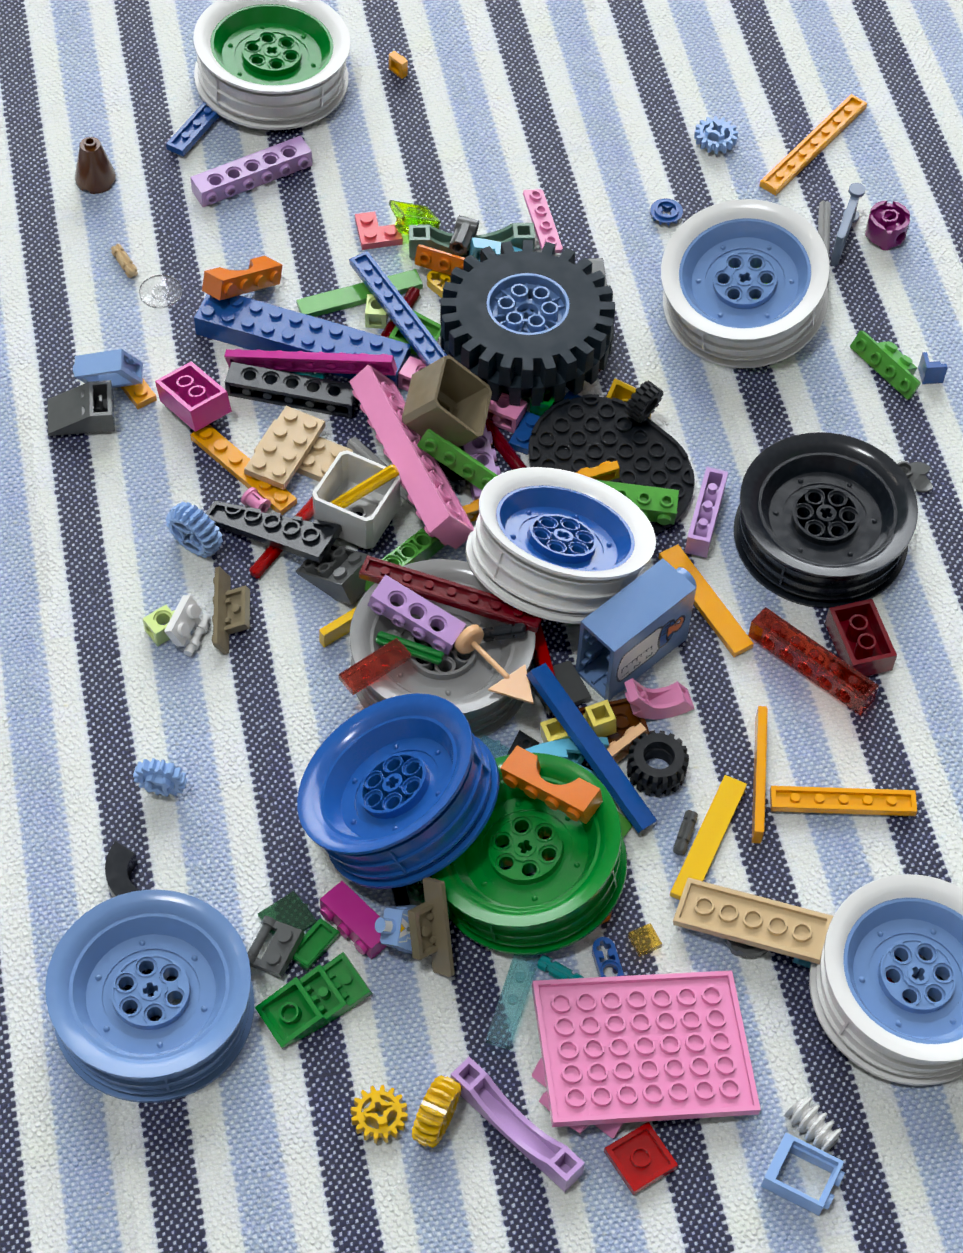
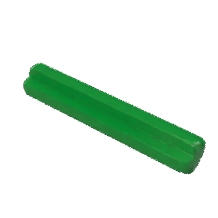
(416, 650)

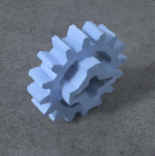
(716, 135)
(160, 777)

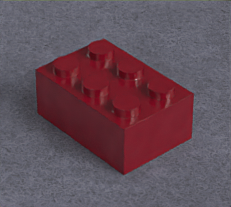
(861, 637)

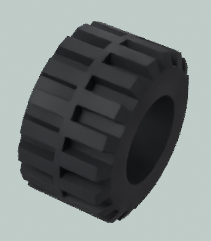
(661, 747)

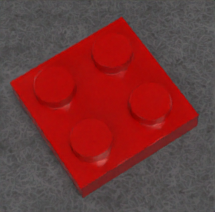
(640, 1158)

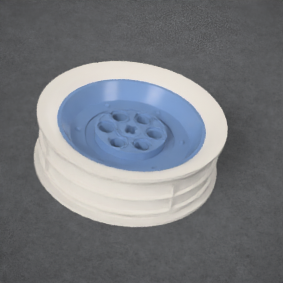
(744, 329)
(867, 1013)

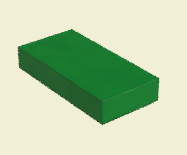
(315, 944)

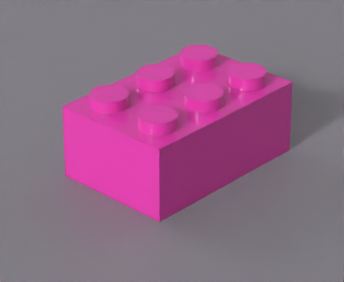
(193, 396)

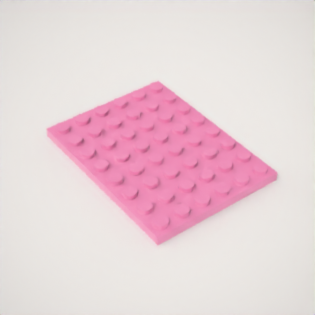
(644, 1048)

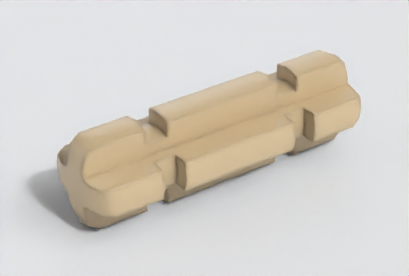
(124, 260)

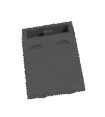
(82, 410)
(337, 574)

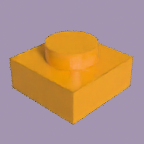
(398, 64)

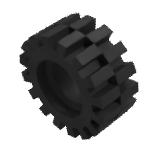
(643, 401)

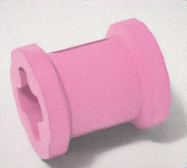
(254, 500)

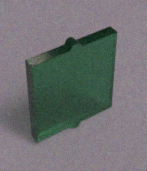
(290, 911)

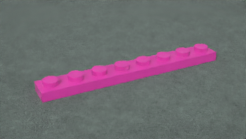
(312, 361)

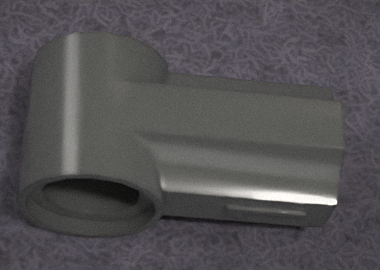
(463, 232)

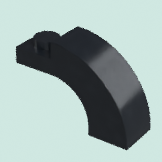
(118, 869)

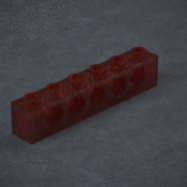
(813, 661)

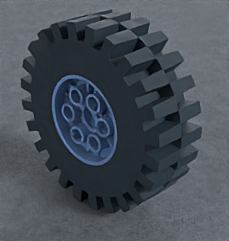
(527, 296)

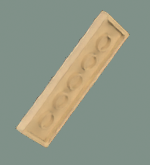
(752, 920)

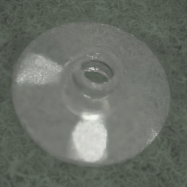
(160, 291)

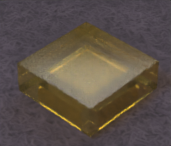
(644, 939)

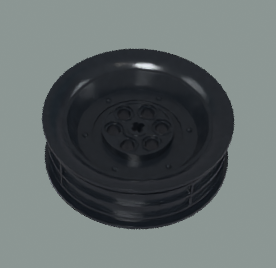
(824, 519)

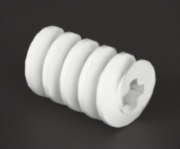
(813, 1124)

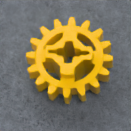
(369, 1117)

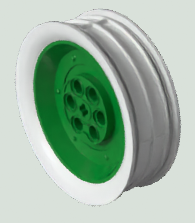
(271, 61)

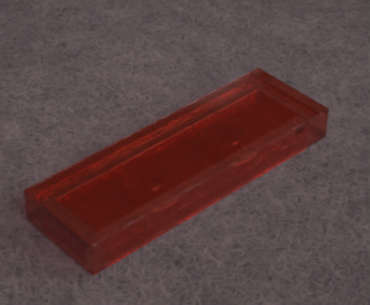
(374, 666)

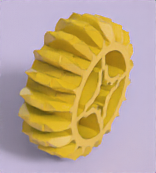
(436, 1111)

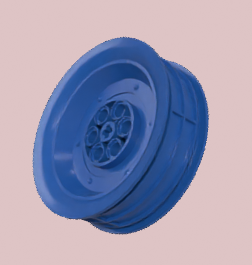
(398, 791)

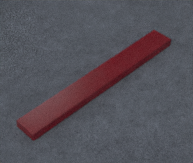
(448, 593)

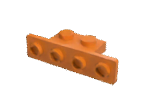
(437, 260)

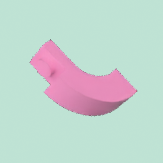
(658, 702)

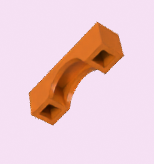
(227, 283)
(575, 799)

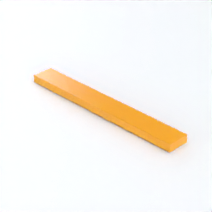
(813, 144)

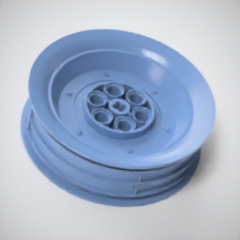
(111, 949)

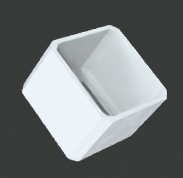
(377, 506)

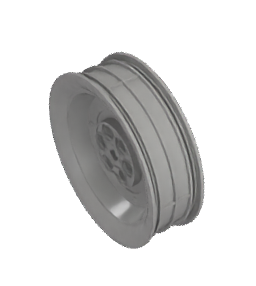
(467, 680)

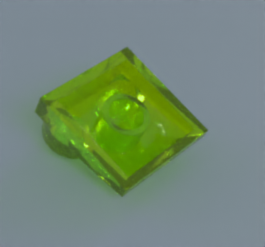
(412, 214)

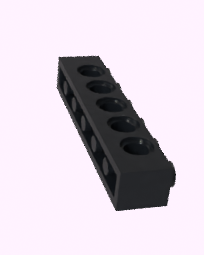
(290, 390)

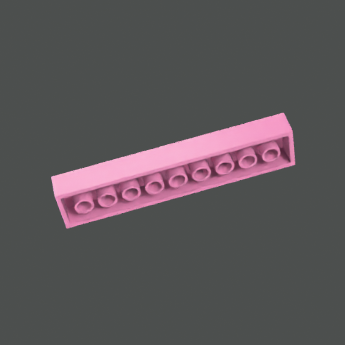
(418, 470)

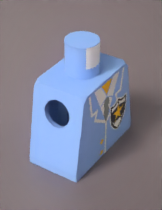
(395, 928)

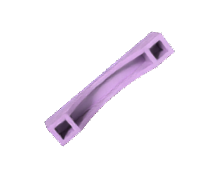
(542, 1150)

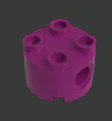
(887, 224)

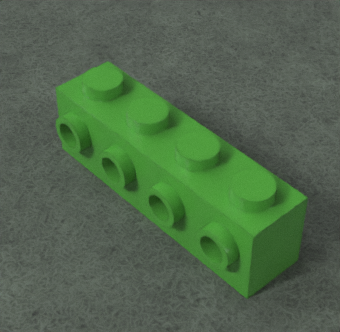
(655, 502)

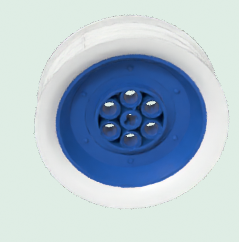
(557, 542)

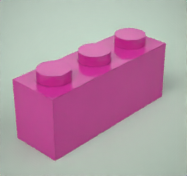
(352, 918)

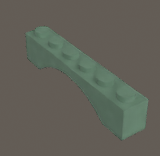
(440, 240)

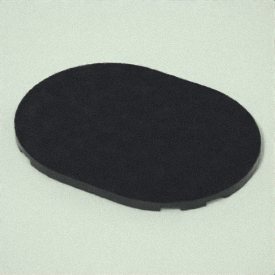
(597, 430)

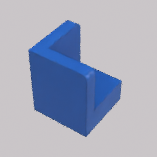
(931, 372)

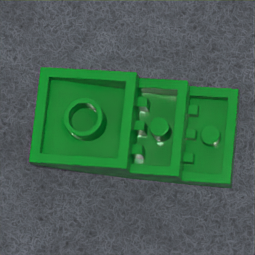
(313, 1000)

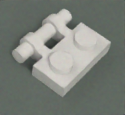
(183, 621)

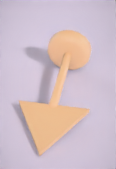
(513, 685)

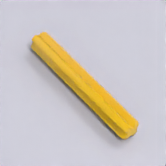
(366, 486)

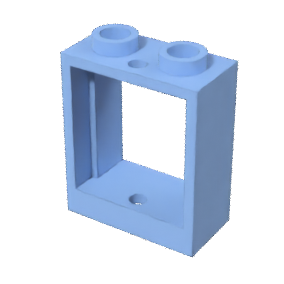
(109, 365)
(813, 1155)

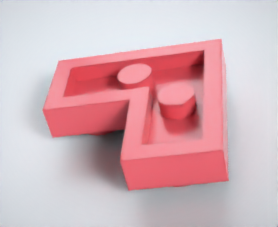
(376, 236)

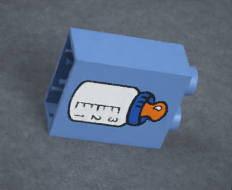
(635, 628)

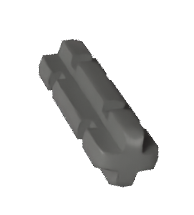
(685, 832)

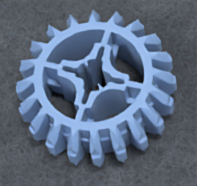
(194, 529)

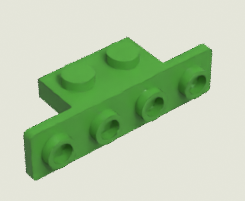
(888, 362)
(456, 459)

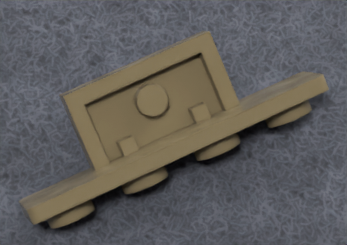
(230, 610)
(431, 928)

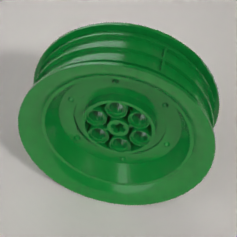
(564, 896)

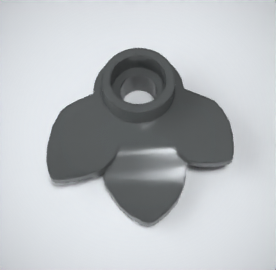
(916, 474)

